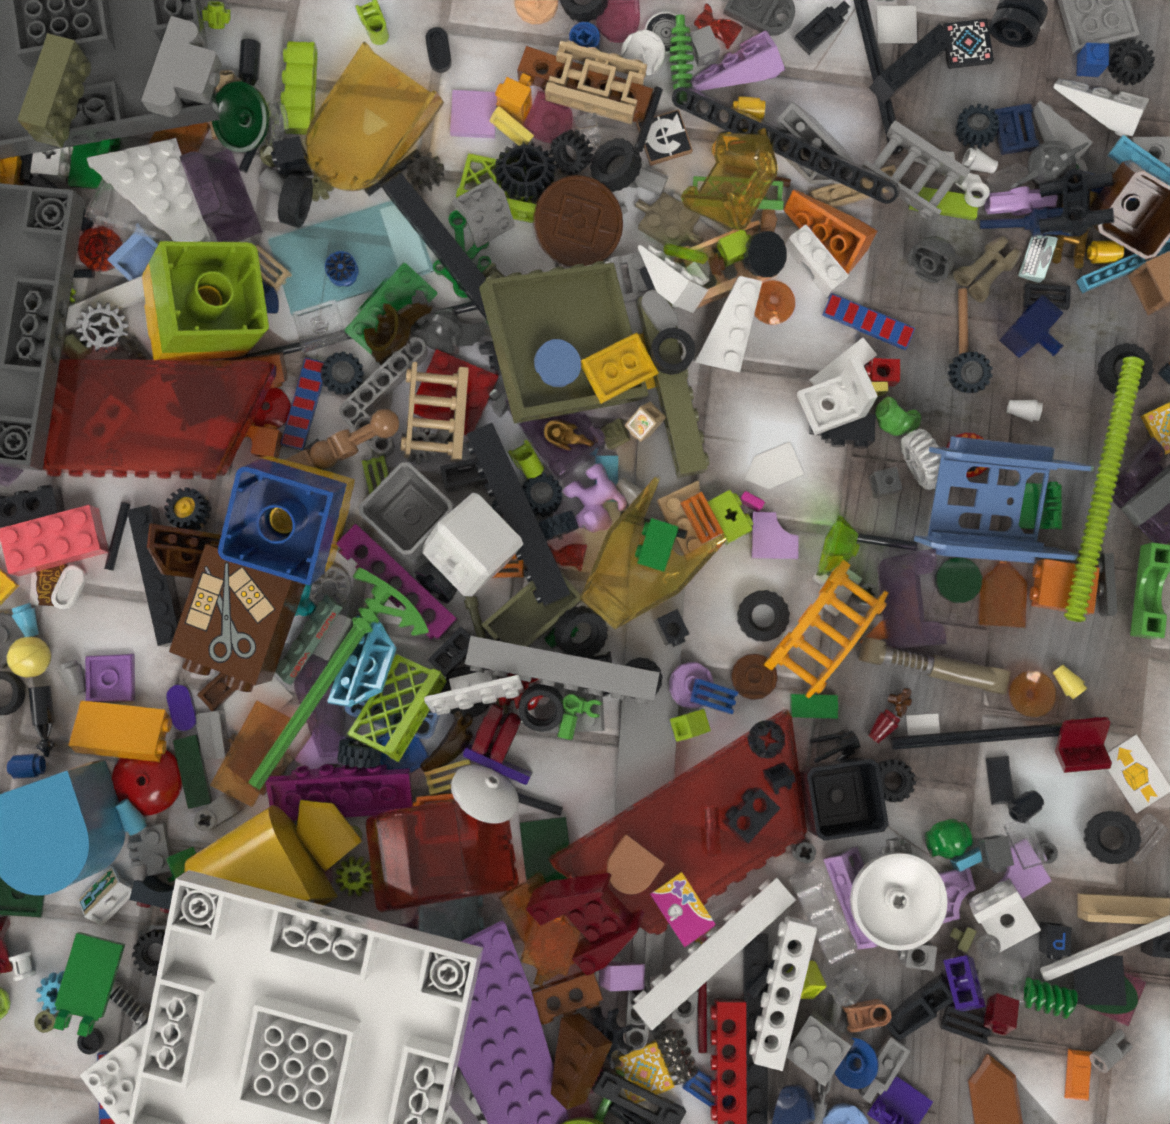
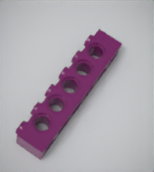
(358, 538)

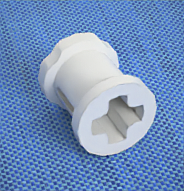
(22, 966)

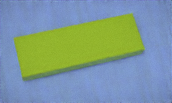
(951, 205)

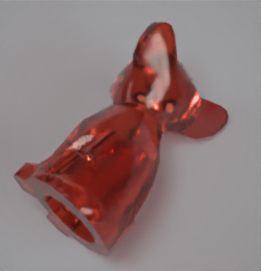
(723, 29)
(570, 555)

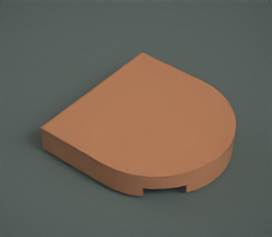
(632, 867)

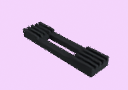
(609, 1085)

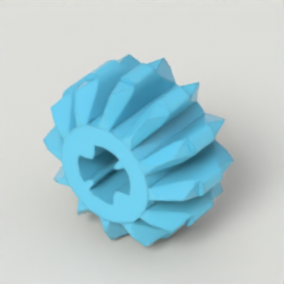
(48, 992)

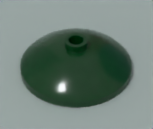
(235, 105)

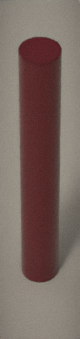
(702, 1018)

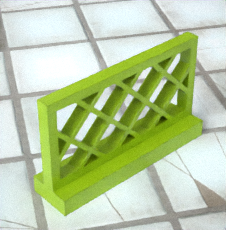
(519, 208)
(411, 720)

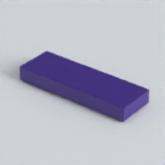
(506, 768)

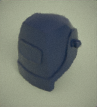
(794, 1106)

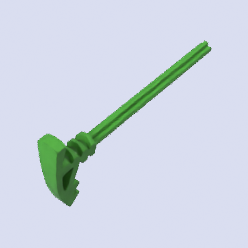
(361, 626)

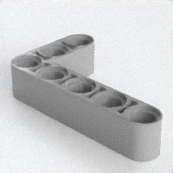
(379, 392)

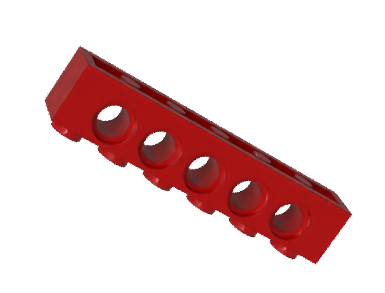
(735, 1010)

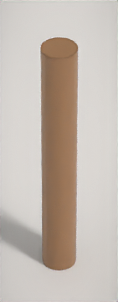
(963, 320)

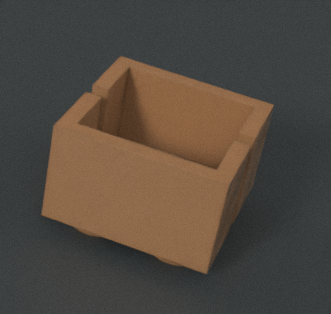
(1153, 283)

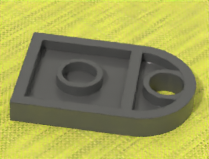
(762, 14)

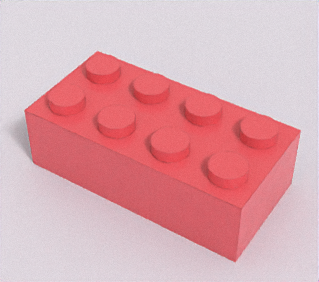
(53, 540)

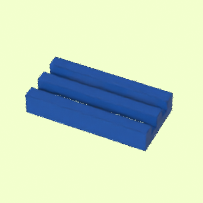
(730, 700)
(687, 1086)

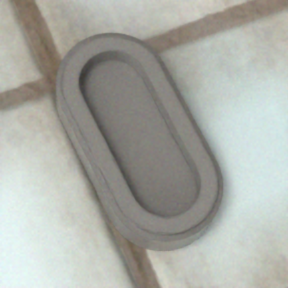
(658, 310)

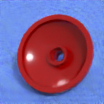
(161, 786)

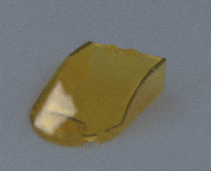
(368, 122)

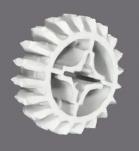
(921, 462)

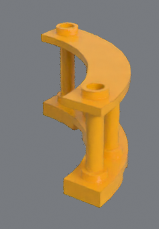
(811, 617)

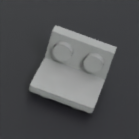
(485, 212)

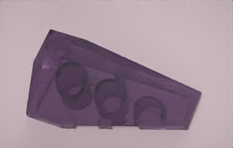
(326, 719)

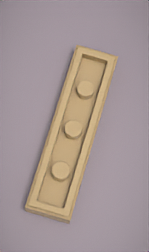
(840, 195)

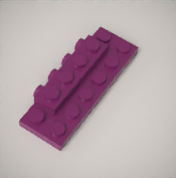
(351, 789)

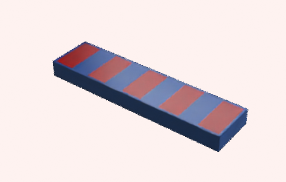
(868, 321)
(303, 405)

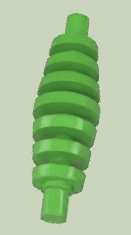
(681, 57)

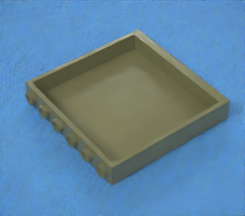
(561, 304)

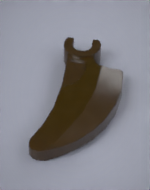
(451, 745)

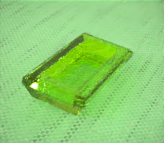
(685, 253)

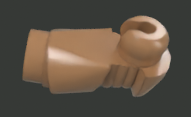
(768, 220)

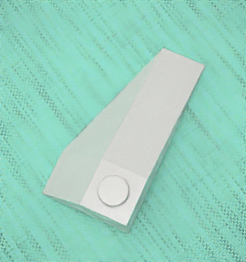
(1115, 111)

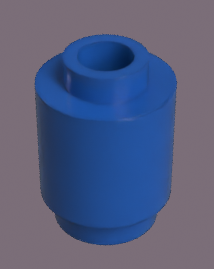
(26, 766)

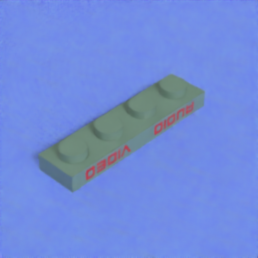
(308, 639)

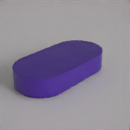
(181, 707)

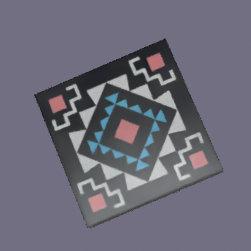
(970, 44)

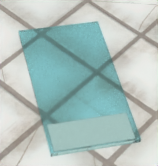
(375, 238)

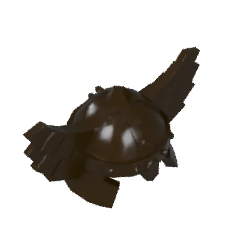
(393, 330)

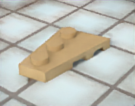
(675, 515)

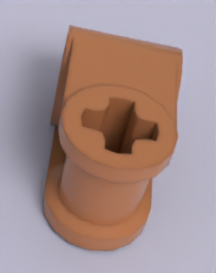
(864, 1015)

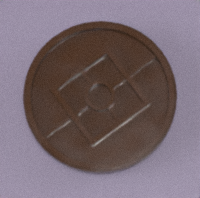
(578, 221)

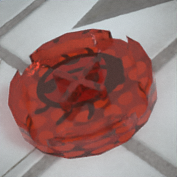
(97, 246)

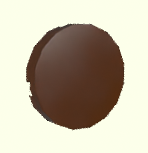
(752, 677)

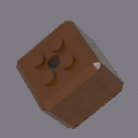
(1146, 225)

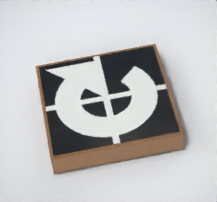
(666, 138)

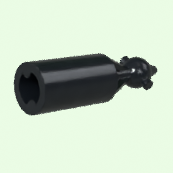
(249, 61)
(42, 716)

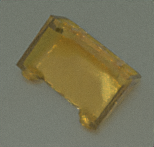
(737, 180)

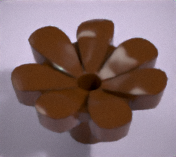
(901, 701)

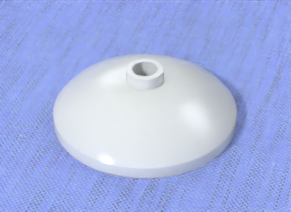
(484, 793)

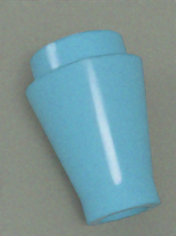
(26, 619)
(130, 817)

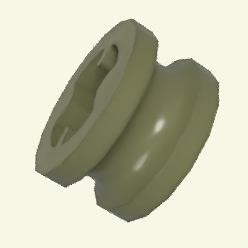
(41, 1025)

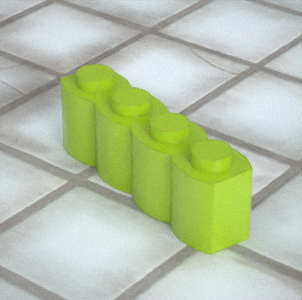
(300, 85)

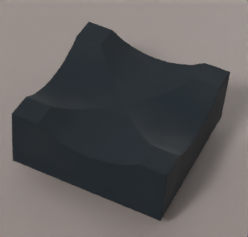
(152, 892)

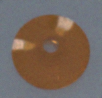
(774, 313)
(1043, 694)

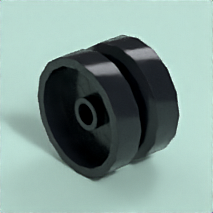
(1018, 22)

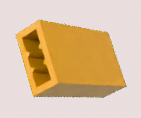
(120, 731)

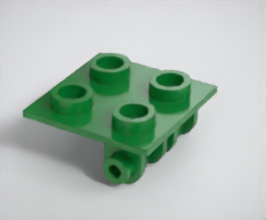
(1052, 507)

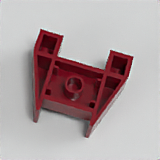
(593, 912)

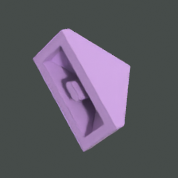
(622, 976)

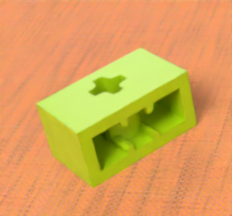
(741, 522)

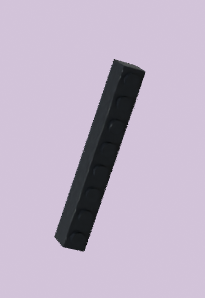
(518, 514)

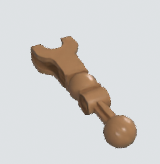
(344, 444)

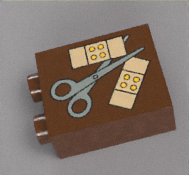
(235, 621)

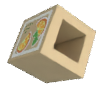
(645, 421)

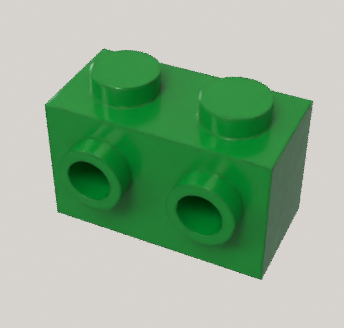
(657, 544)

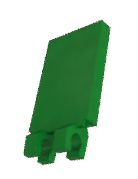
(87, 981)

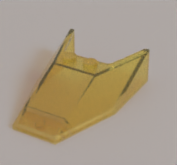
(622, 588)

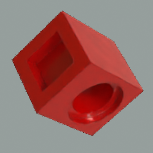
(892, 369)

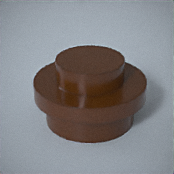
(717, 264)

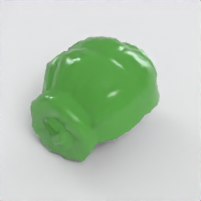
(894, 419)

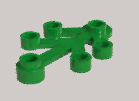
(472, 252)

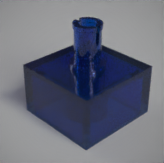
(1033, 328)

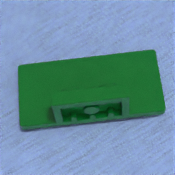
(80, 173)
(393, 291)

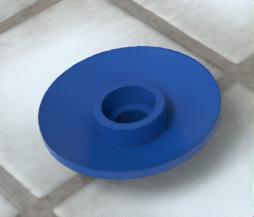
(850, 1073)

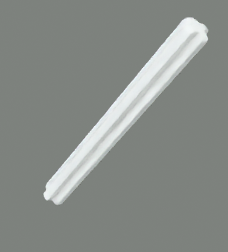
(1106, 948)

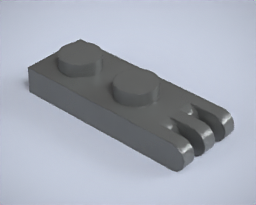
(1106, 585)

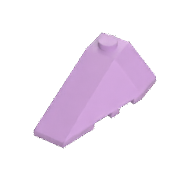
(752, 63)

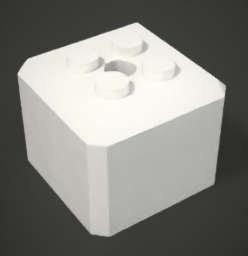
(471, 544)

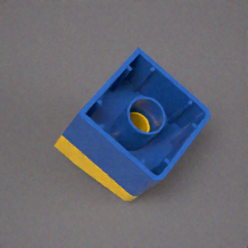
(285, 518)

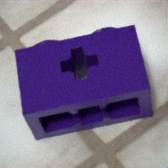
(964, 983)

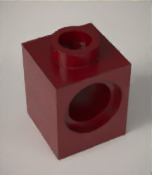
(1001, 1014)

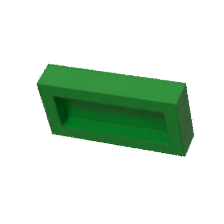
(814, 707)

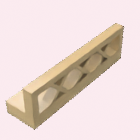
(1122, 908)

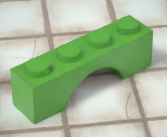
(1148, 614)

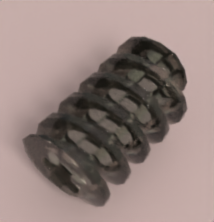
(678, 1054)

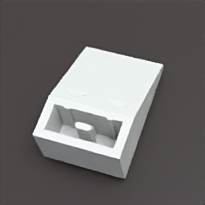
(672, 279)

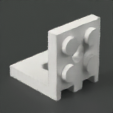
(849, 393)
(1002, 900)

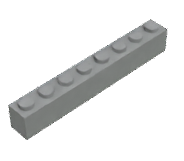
(563, 669)

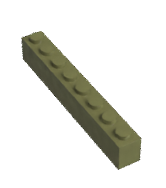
(676, 405)

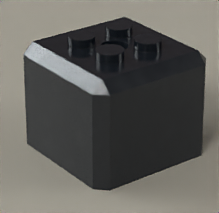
(863, 803)

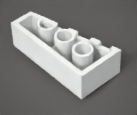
(731, 329)

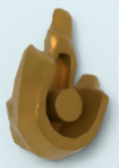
(561, 434)

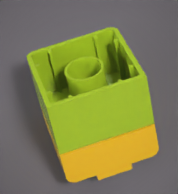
(204, 300)

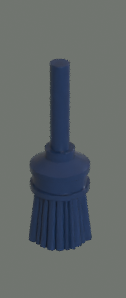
(1029, 222)

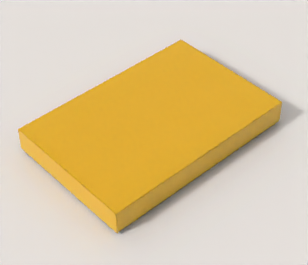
(618, 367)

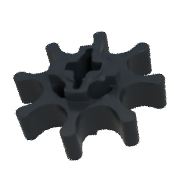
(611, 1029)

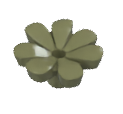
(320, 189)

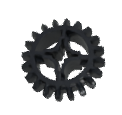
(511, 175)

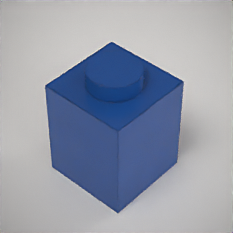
(1092, 59)

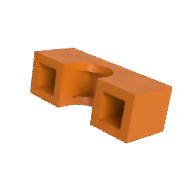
(265, 440)

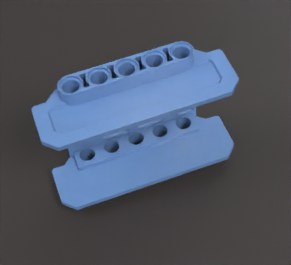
(991, 499)

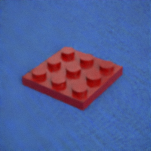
(478, 388)

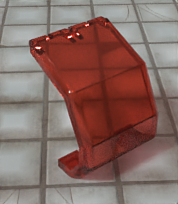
(437, 856)

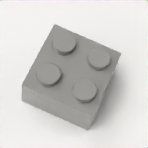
(819, 1048)

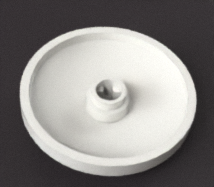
(898, 901)

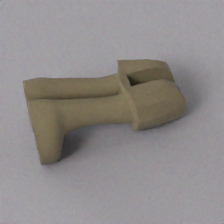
(967, 274)

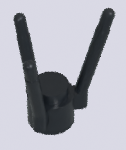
(846, 743)

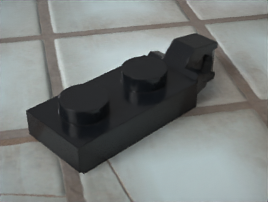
(822, 27)

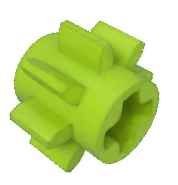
(216, 14)

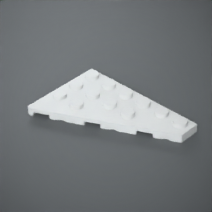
(157, 186)

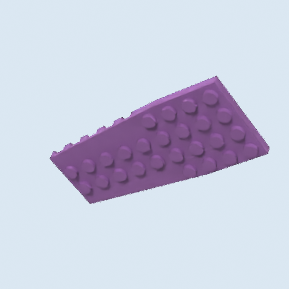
(504, 1041)

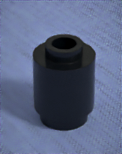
(1026, 806)

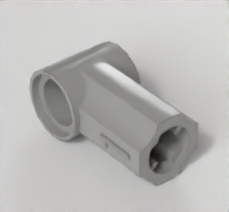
(650, 180)

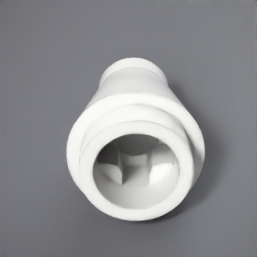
(979, 161)
(1025, 409)

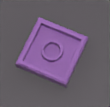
(110, 678)

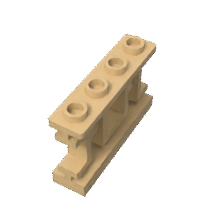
(593, 99)

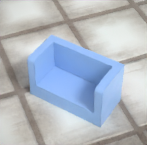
(133, 256)

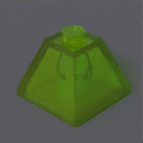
(838, 545)

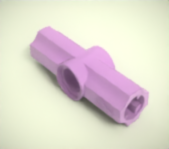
(1018, 201)

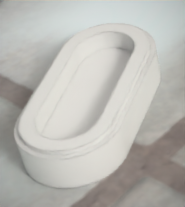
(69, 587)

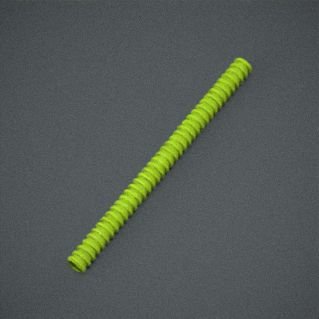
(1104, 488)

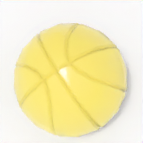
(28, 657)

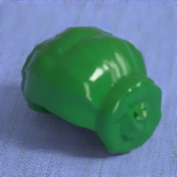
(948, 838)

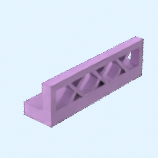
(842, 878)

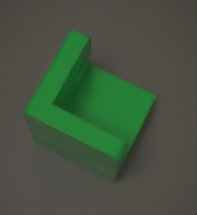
(177, 862)

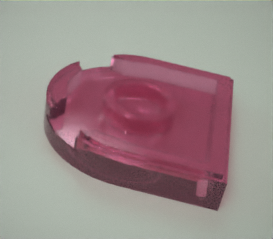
(619, 20)
(548, 119)

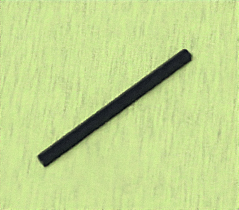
(875, 62)
(976, 736)

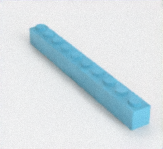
(1115, 270)

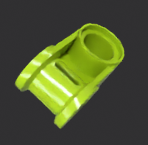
(372, 19)
(526, 460)

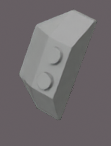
(805, 126)

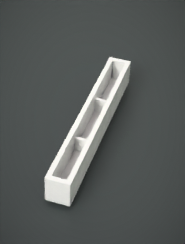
(713, 954)

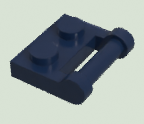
(1009, 130)

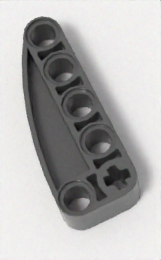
(1149, 499)

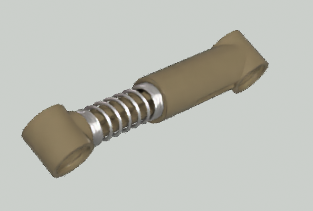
(937, 666)

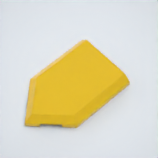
(325, 832)

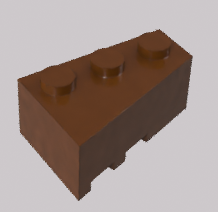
(577, 1060)

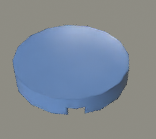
(557, 363)

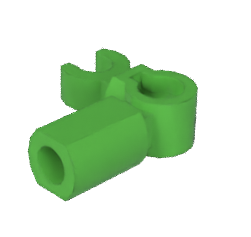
(574, 704)

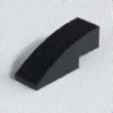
(920, 1007)

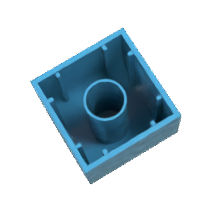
(59, 830)

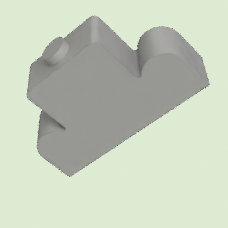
(181, 70)

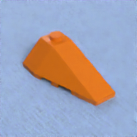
(839, 232)

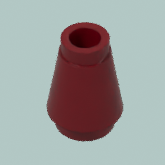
(884, 725)

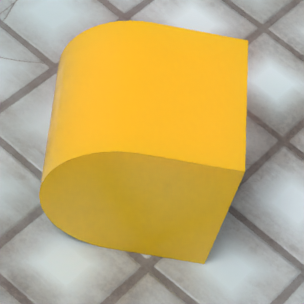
(267, 857)

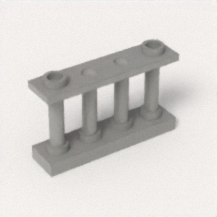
(935, 160)

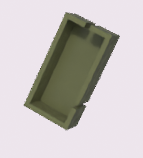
(54, 91)
(524, 620)

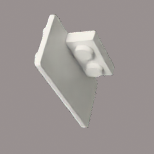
(474, 689)

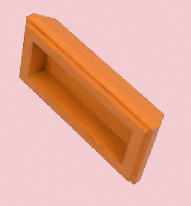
(1078, 1075)

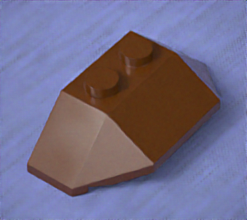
(178, 549)

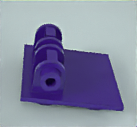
(900, 1104)

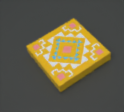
(1158, 425)
(647, 1070)

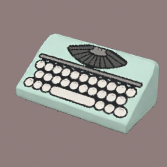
(1037, 258)

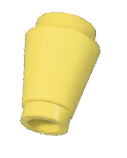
(1069, 682)

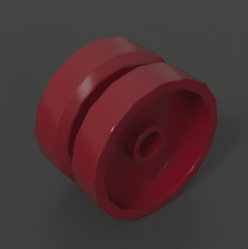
(494, 732)

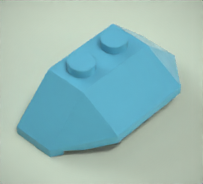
(365, 669)

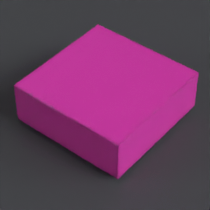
(752, 501)

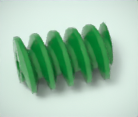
(1049, 997)

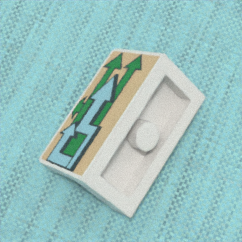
(105, 897)

